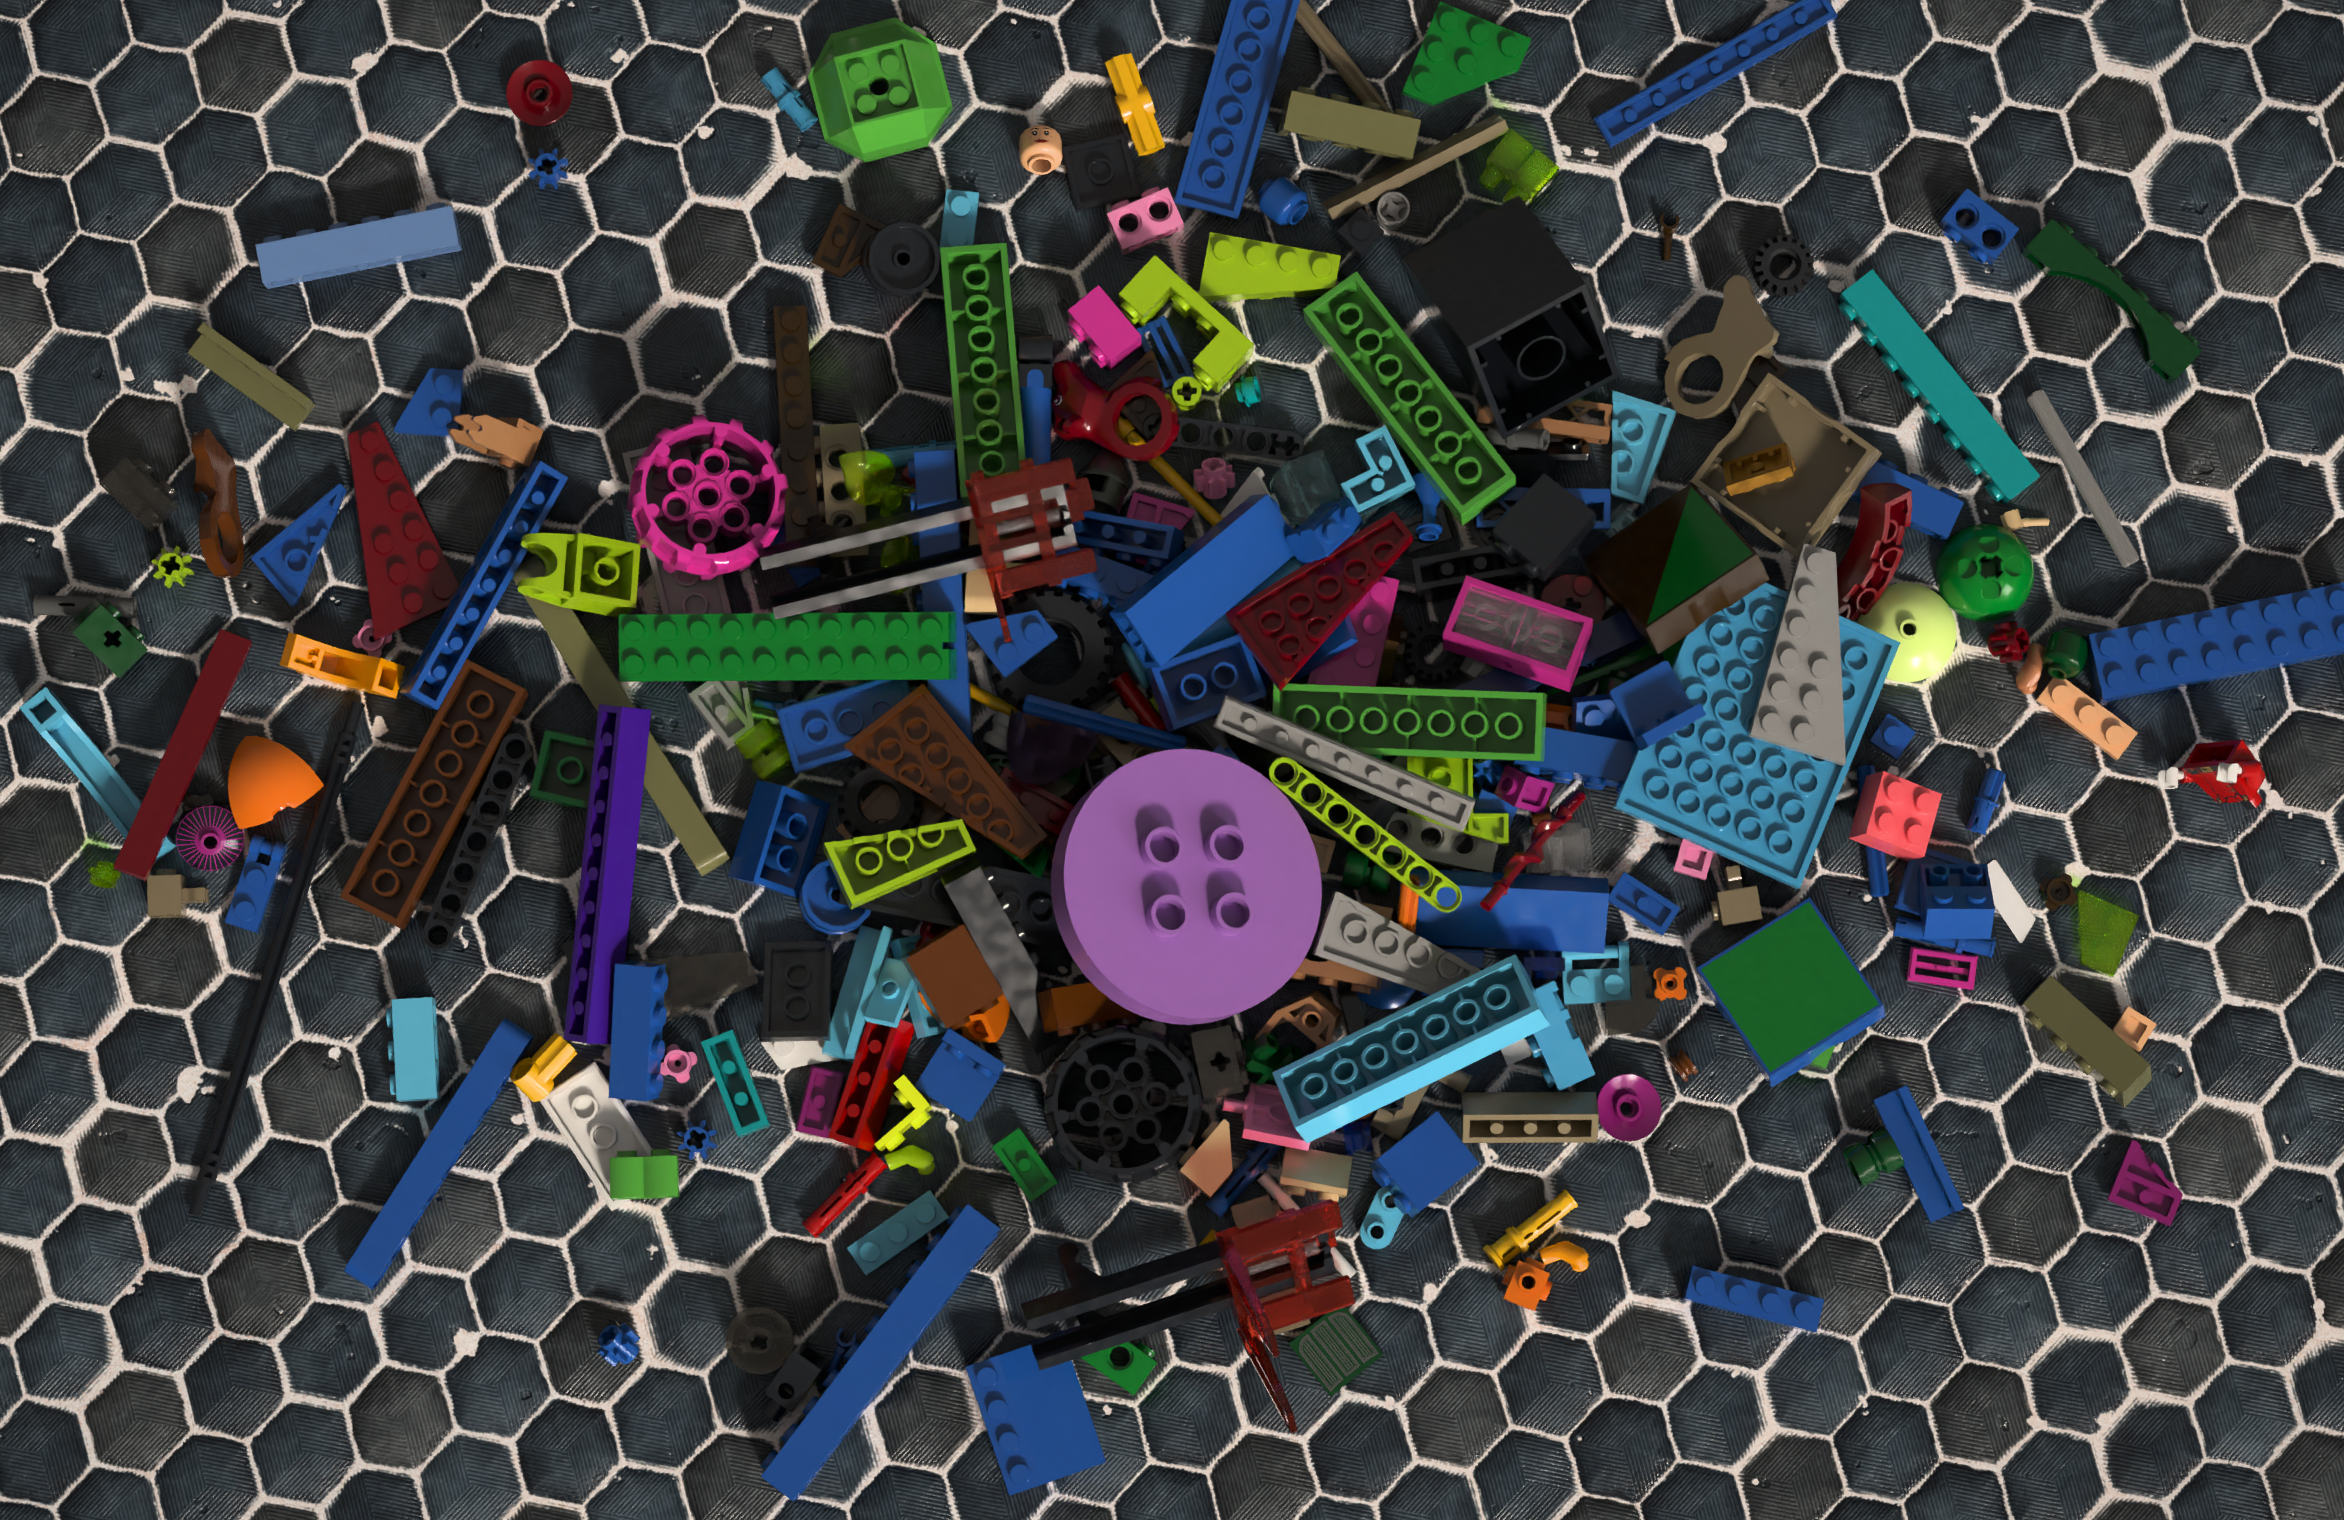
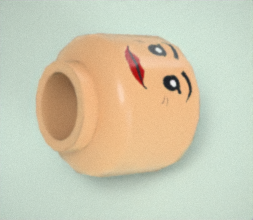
(1040, 149)

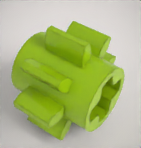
(170, 558)

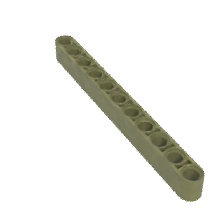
(604, 689)

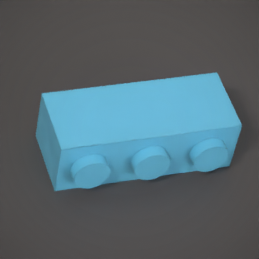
(414, 1049)

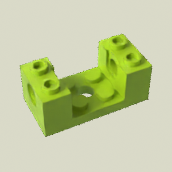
(1154, 288)

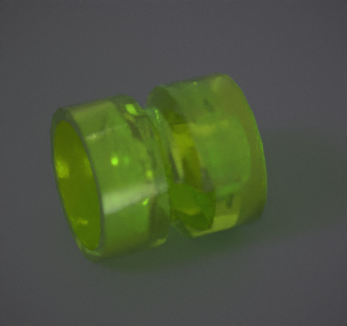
(759, 739)

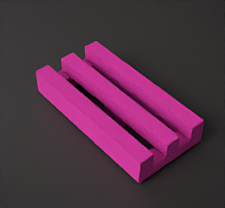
(1913, 963)

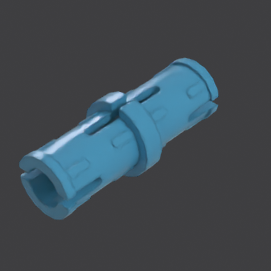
(789, 99)

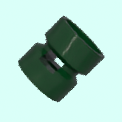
(1364, 872)
(1872, 1157)

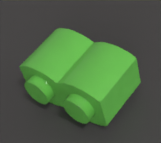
(644, 1176)

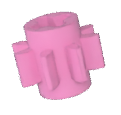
(1214, 478)

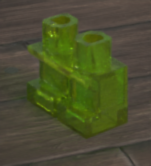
(1505, 161)

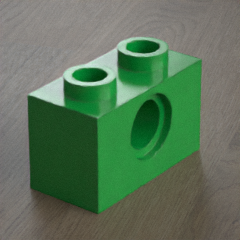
(1129, 1376)

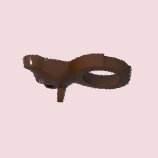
(217, 479)

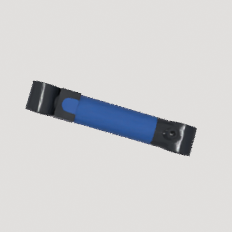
(1036, 394)

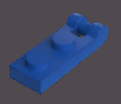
(256, 884)

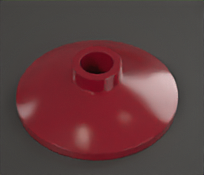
(538, 76)

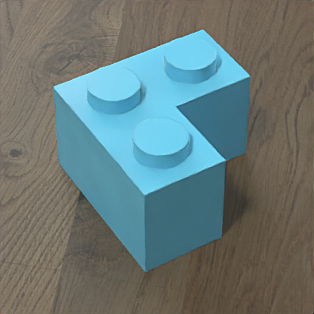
(1385, 474)

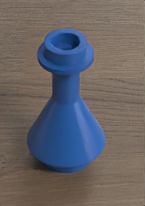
(1429, 499)

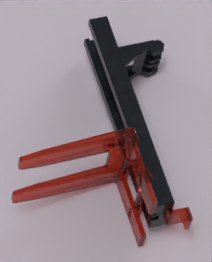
(1255, 1263)

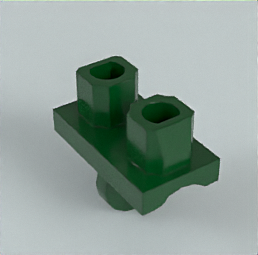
(1265, 1057)

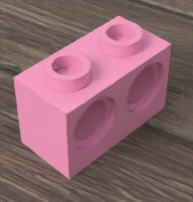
(1149, 228)

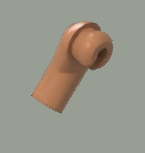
(2031, 671)

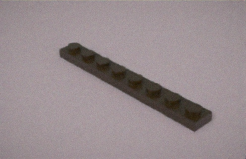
(795, 422)

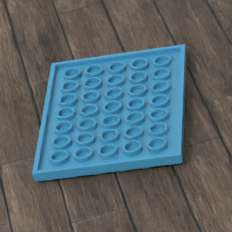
(1735, 790)

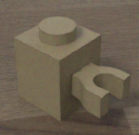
(169, 895)
(1738, 903)

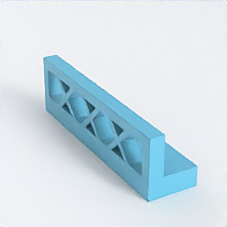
(857, 988)

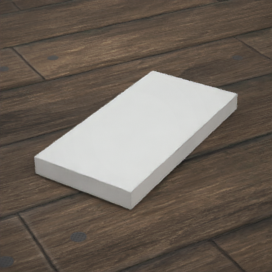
(594, 1125)

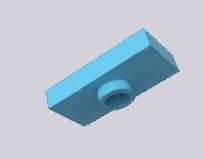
(890, 994)

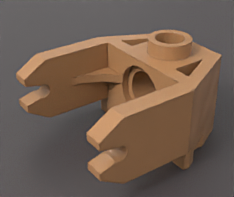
(503, 438)
(1299, 1014)

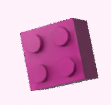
(1104, 329)

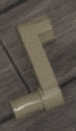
(1395, 1122)

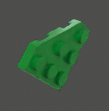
(1462, 56)

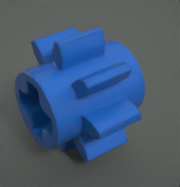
(539, 168)
(1488, 771)
(688, 1137)
(618, 1344)

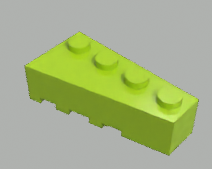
(1264, 270)
(887, 861)

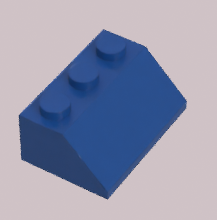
(778, 838)

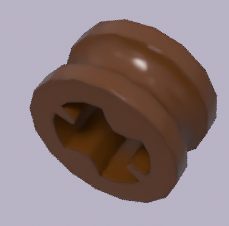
(1682, 1065)

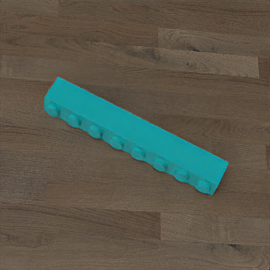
(1938, 388)

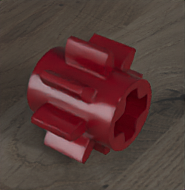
(2008, 642)

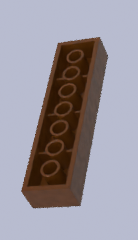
(434, 794)

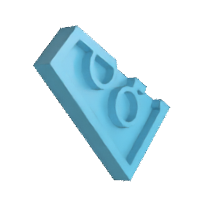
(1637, 445)

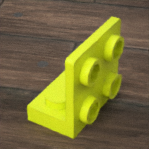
(909, 1097)

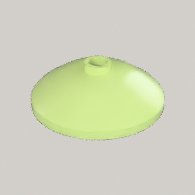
(1934, 627)

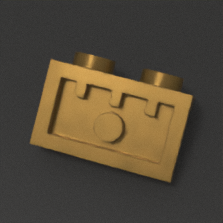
(1758, 469)

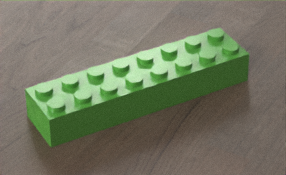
(982, 360)
(1409, 398)
(1421, 720)

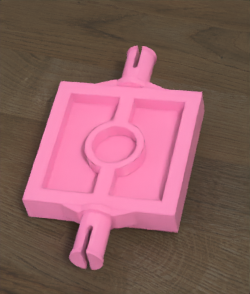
(1266, 1117)

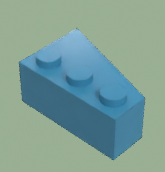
(1558, 1044)

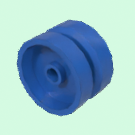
(820, 909)

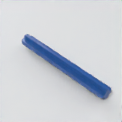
(1102, 724)

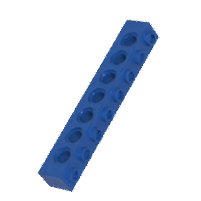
(483, 585)

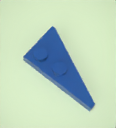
(294, 551)

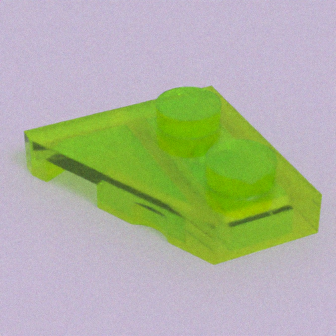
(2103, 933)

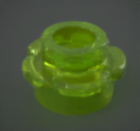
(104, 875)

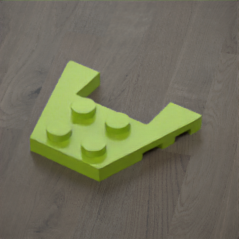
(1458, 775)

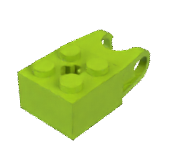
(584, 572)

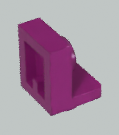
(1524, 789)

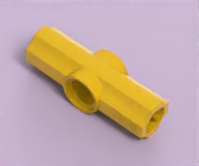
(1134, 104)

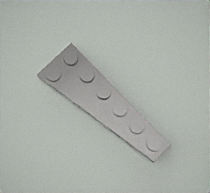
(1383, 948)

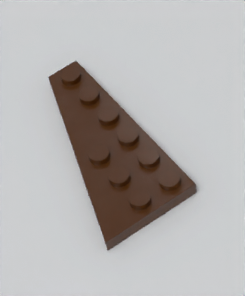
(936, 760)

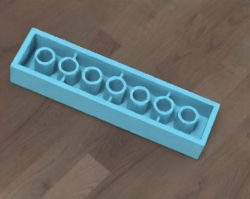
(1410, 1049)

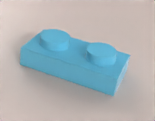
(959, 218)

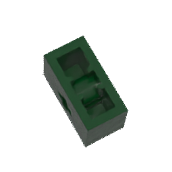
(116, 654)

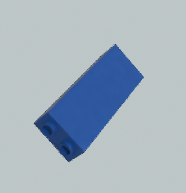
(1205, 581)
(1534, 914)

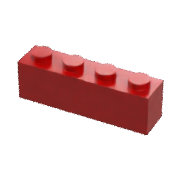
(871, 1084)

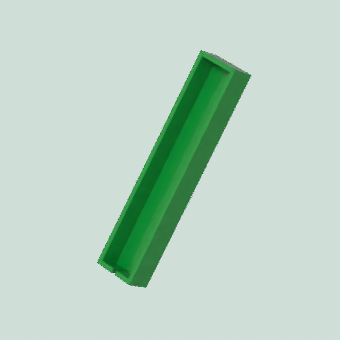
(787, 648)

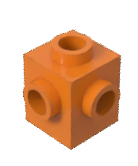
(1517, 1293)

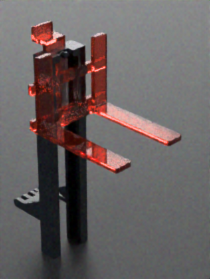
(1029, 498)

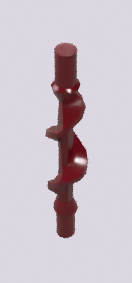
(1534, 853)

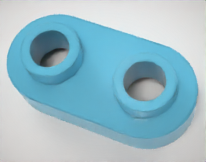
(1380, 1216)

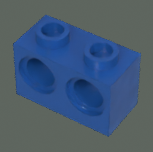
(1983, 220)

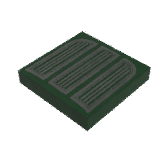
(1335, 1349)

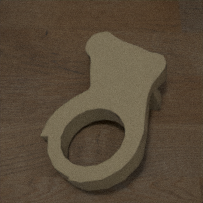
(1738, 337)

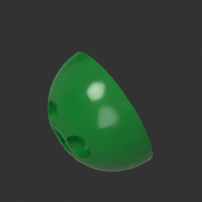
(1973, 586)

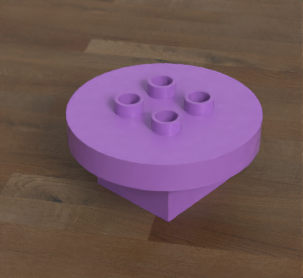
(1186, 886)

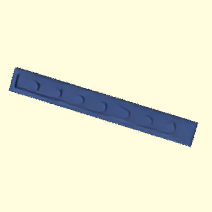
(1713, 69)

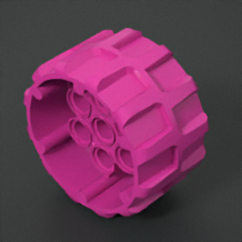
(717, 435)

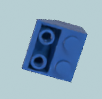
(1956, 901)

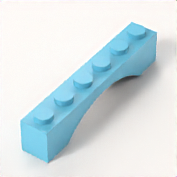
(86, 762)

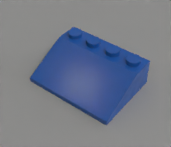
(1034, 1419)

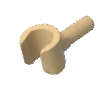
(2013, 521)

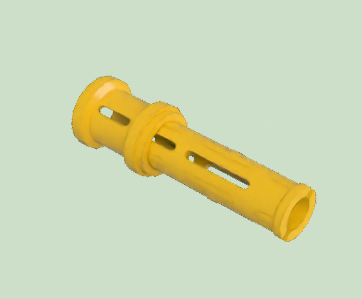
(1518, 1238)

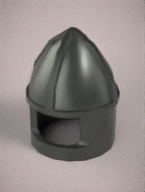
(1107, 482)

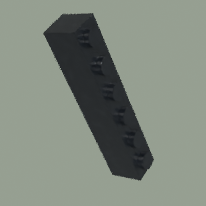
(1001, 946)

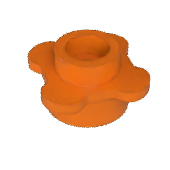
(1677, 977)

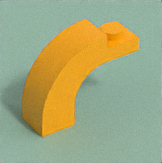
(342, 666)

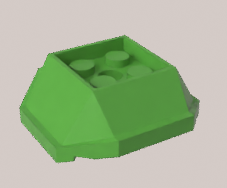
(887, 123)

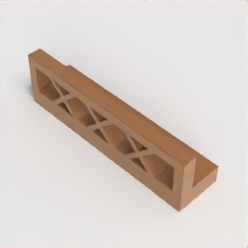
(1570, 429)

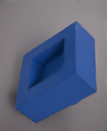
(1892, 736)

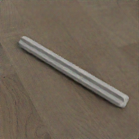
(2083, 478)

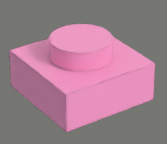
(1693, 860)

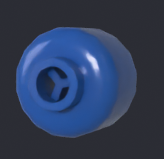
(1283, 201)

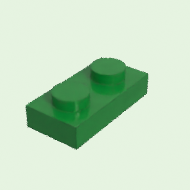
(1024, 1165)

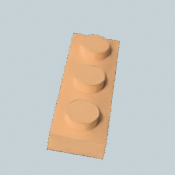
(2087, 717)

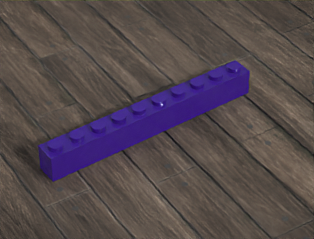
(607, 870)

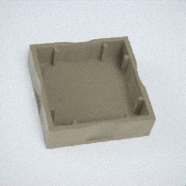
(1826, 456)

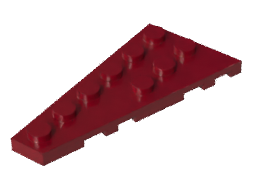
(400, 554)
(1304, 608)

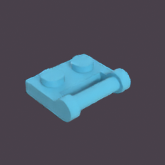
(1597, 985)

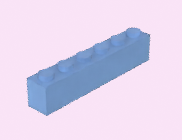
(358, 246)

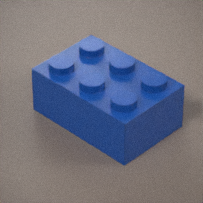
(1195, 684)

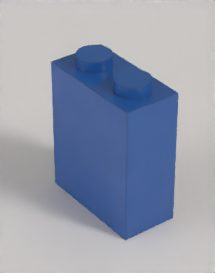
(1423, 1165)

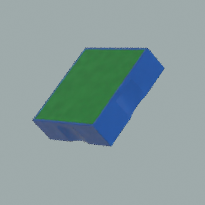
(1790, 992)

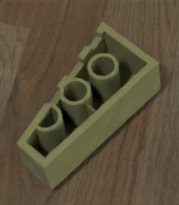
(1349, 124)
(2088, 1041)

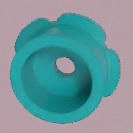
(1248, 390)

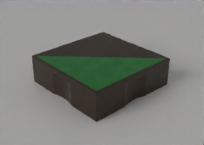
(1675, 567)

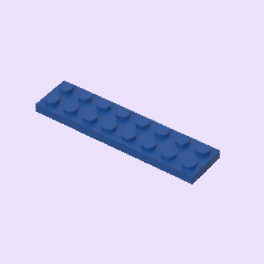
(1236, 106)

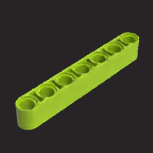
(1357, 819)

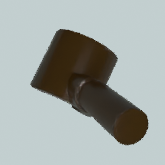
(1668, 232)

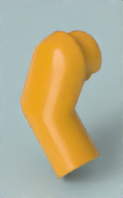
(1568, 1252)

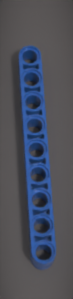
(438, 1153)

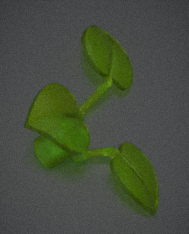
(867, 483)

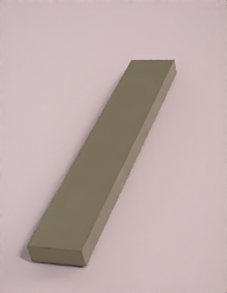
(1420, 164)

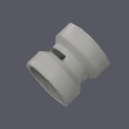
(1394, 205)
(998, 736)

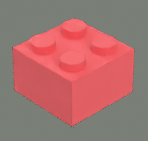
(1895, 816)

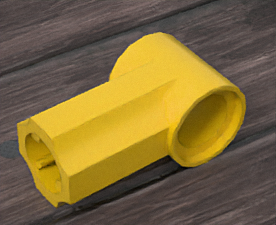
(536, 1074)

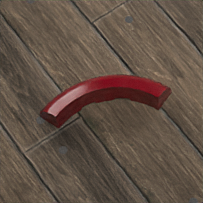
(1874, 548)

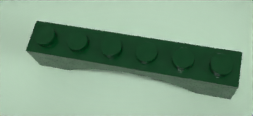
(2164, 346)

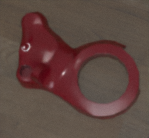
(1092, 414)

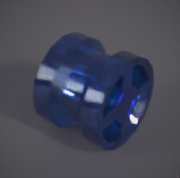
(1357, 1137)

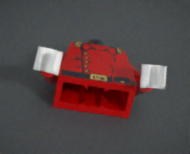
(2222, 770)

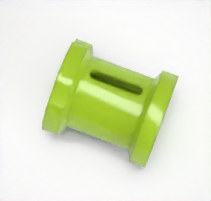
(1194, 386)

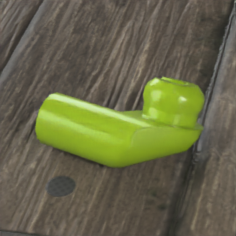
(913, 1156)

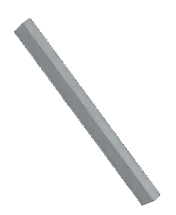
(1344, 763)

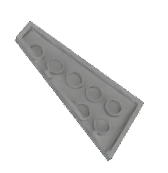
(1803, 678)

